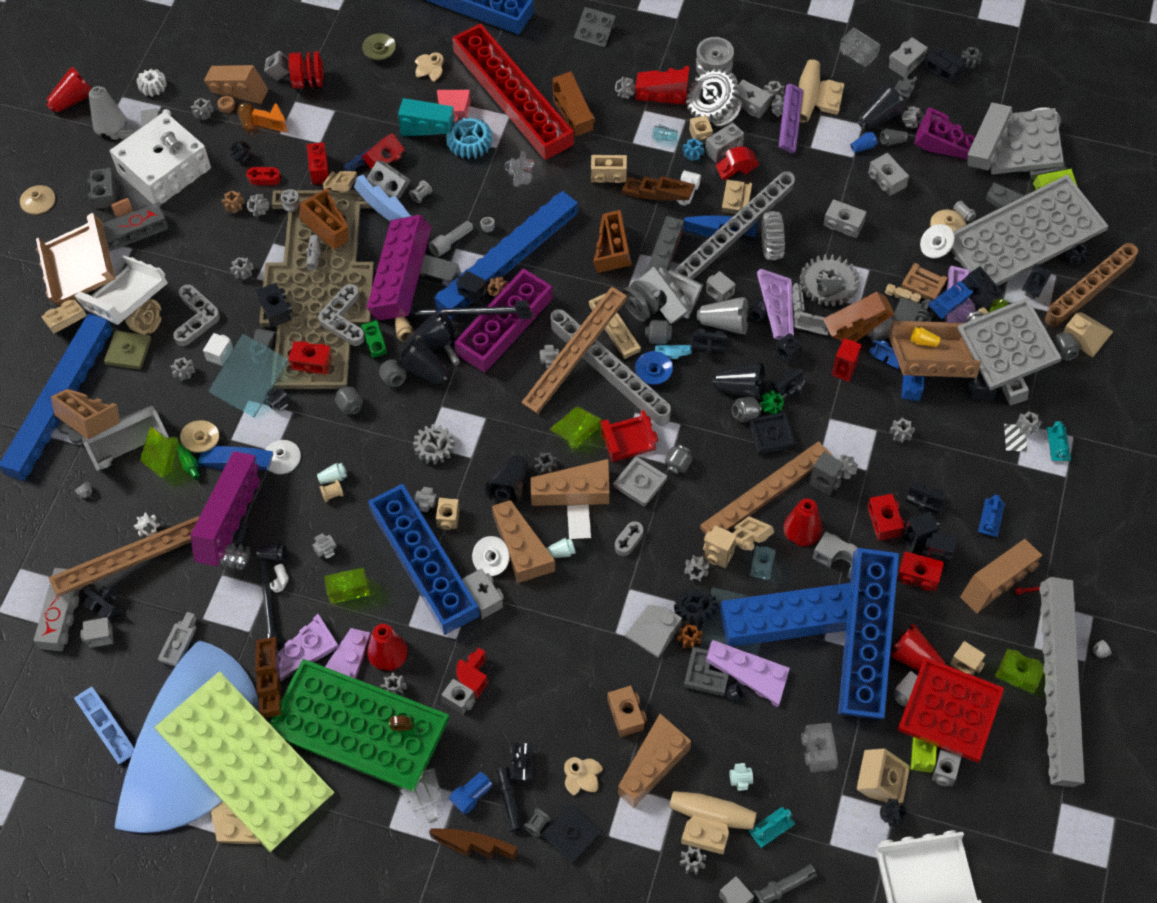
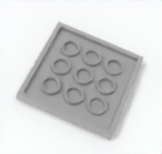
(1030, 143)
(1009, 343)

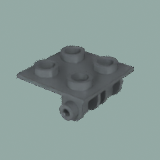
(595, 27)
(913, 311)

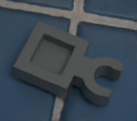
(905, 87)

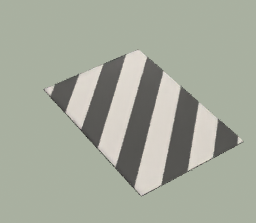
(1014, 439)

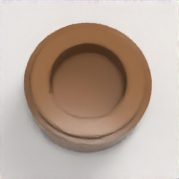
(226, 104)

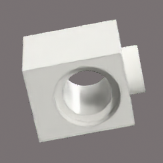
(218, 349)

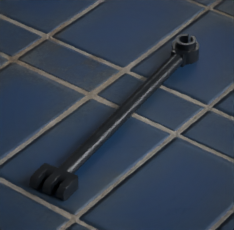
(521, 308)

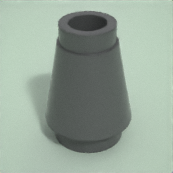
(892, 137)
(830, 287)

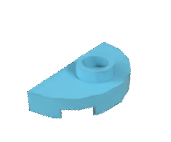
(674, 351)

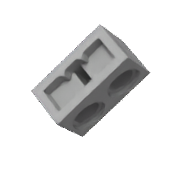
(723, 141)
(390, 175)

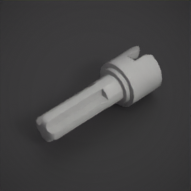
(442, 243)

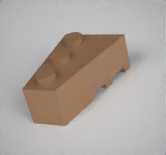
(237, 82)
(84, 414)

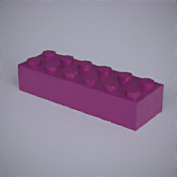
(399, 268)
(492, 334)
(225, 508)

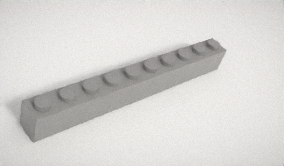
(1062, 683)

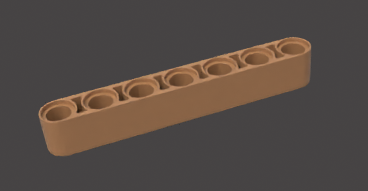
(1091, 285)

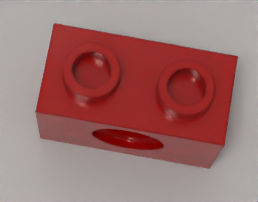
(389, 145)
(317, 162)
(846, 359)
(318, 363)
(884, 527)
(929, 567)

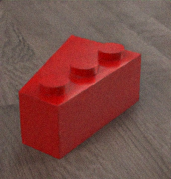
(663, 86)

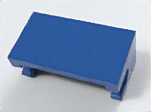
(950, 300)
(912, 387)

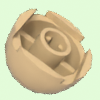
(145, 318)

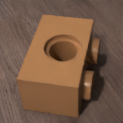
(631, 722)

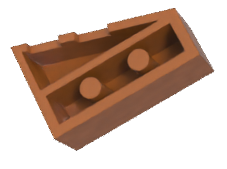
(572, 104)
(324, 219)
(612, 244)
(859, 317)

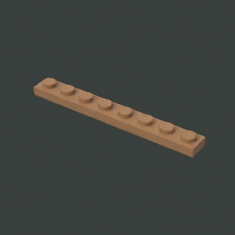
(574, 350)
(766, 490)
(122, 558)

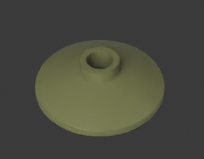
(378, 46)

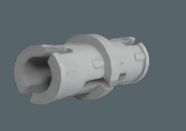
(313, 252)

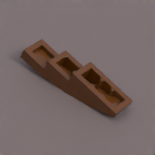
(655, 189)
(268, 677)
(466, 841)

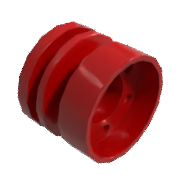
(306, 69)

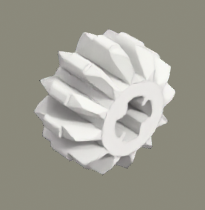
(151, 82)

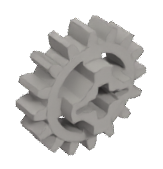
(428, 450)

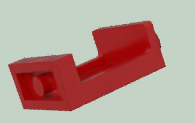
(629, 437)

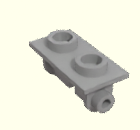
(810, 323)

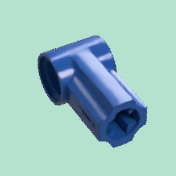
(466, 797)

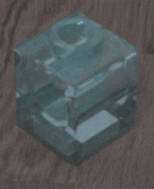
(759, 569)

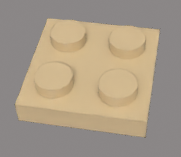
(63, 316)

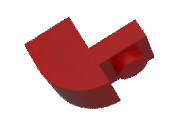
(737, 159)
(469, 673)

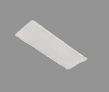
(578, 521)

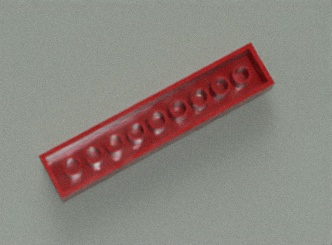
(513, 91)

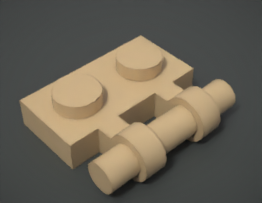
(750, 531)

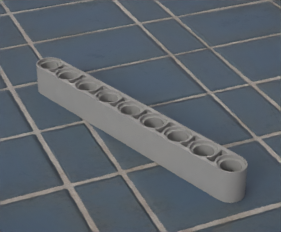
(739, 222)
(615, 372)

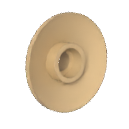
(37, 200)
(944, 216)
(199, 430)

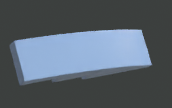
(376, 197)
(105, 725)

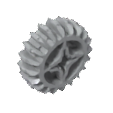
(772, 235)

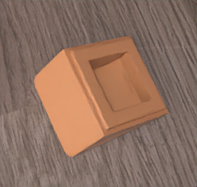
(122, 208)

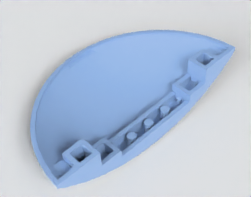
(159, 785)

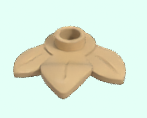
(428, 66)
(584, 777)

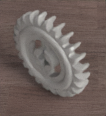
(723, 100)
(831, 271)

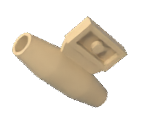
(823, 94)
(710, 819)

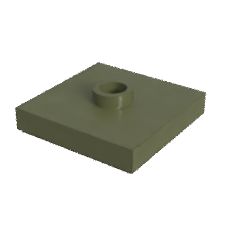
(127, 350)

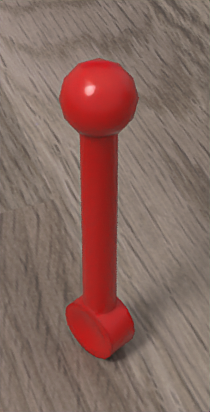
(1019, 590)

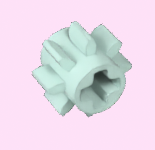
(741, 776)

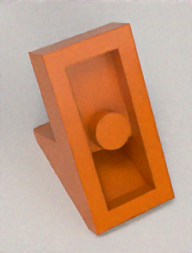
(272, 120)

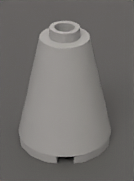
(105, 112)
(725, 315)

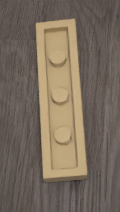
(619, 333)

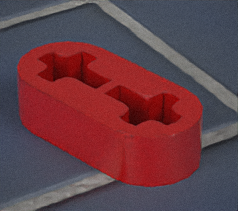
(263, 176)

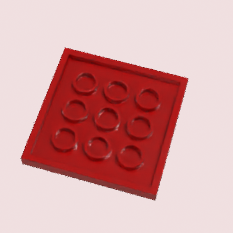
(951, 709)

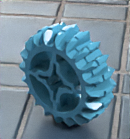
(469, 132)

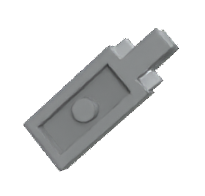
(178, 641)

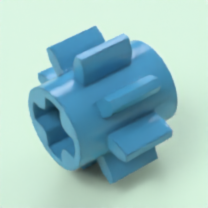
(693, 149)

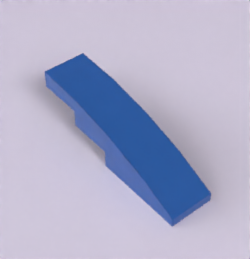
(709, 225)
(219, 456)

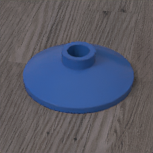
(654, 361)

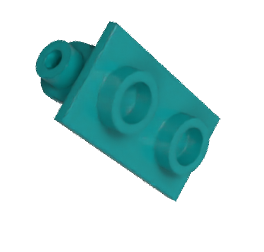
(1058, 442)
(772, 826)

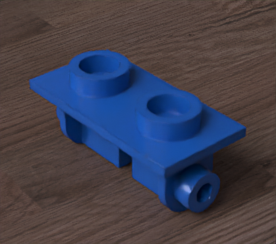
(882, 350)
(991, 516)

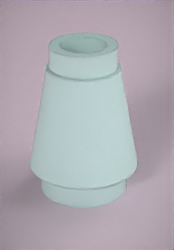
(332, 473)
(562, 548)

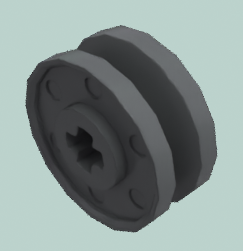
(640, 301)

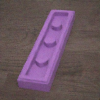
(790, 118)

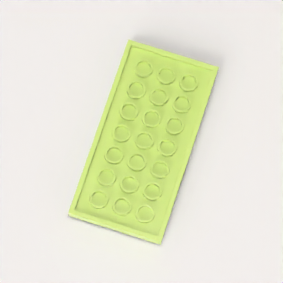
(244, 761)

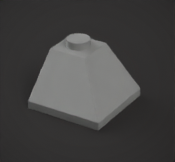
(654, 629)

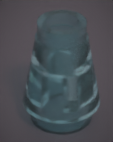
(664, 133)

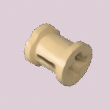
(331, 491)

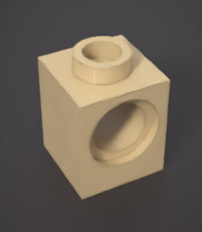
(700, 128)
(447, 506)
(968, 659)

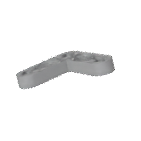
(336, 316)
(200, 317)

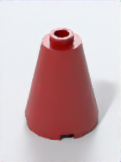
(68, 91)
(804, 524)
(386, 648)
(912, 648)

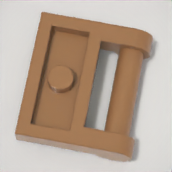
(923, 286)

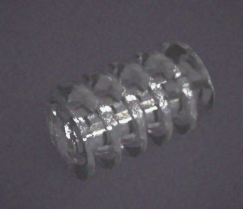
(235, 558)

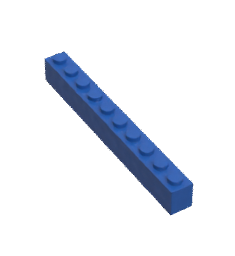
(513, 248)
(68, 374)

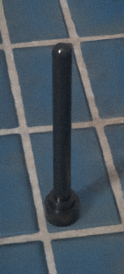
(268, 602)

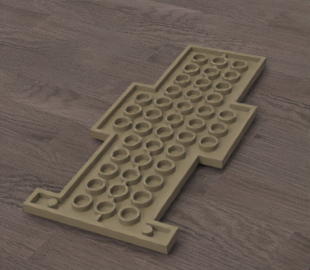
(313, 290)

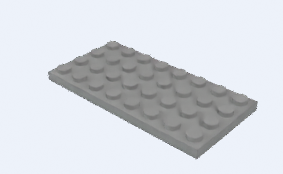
(1028, 231)

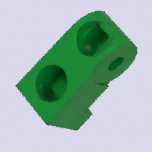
(374, 339)

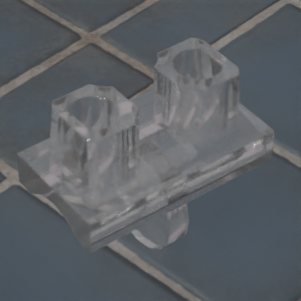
(517, 168)

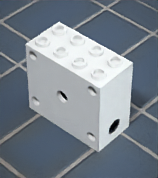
(151, 167)

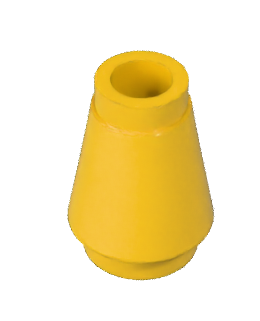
(925, 338)

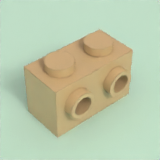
(608, 168)
(719, 546)

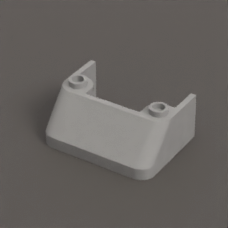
(123, 437)

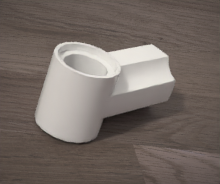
(690, 178)

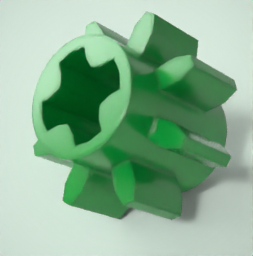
(772, 402)

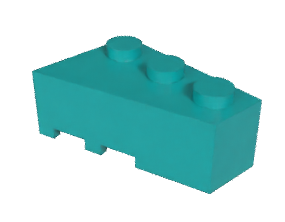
(424, 118)

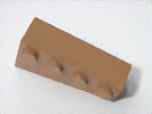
(572, 486)
(526, 551)
(1000, 575)
(655, 758)

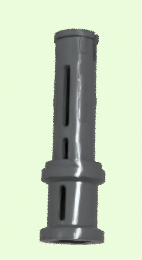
(776, 889)

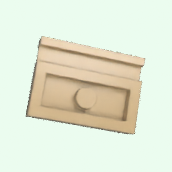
(340, 182)
(736, 196)

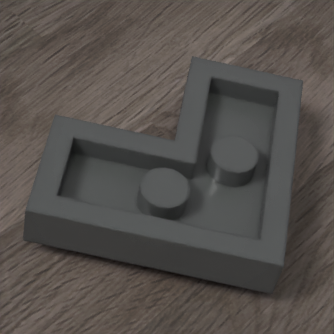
(701, 678)

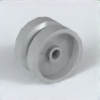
(714, 54)

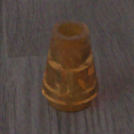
(245, 114)

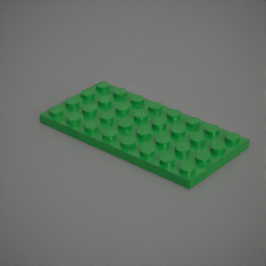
(350, 725)

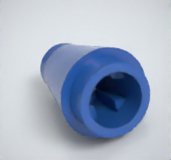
(865, 142)

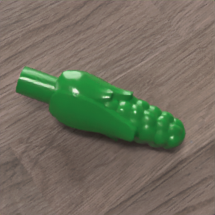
(188, 461)

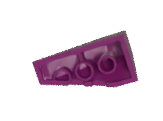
(942, 136)

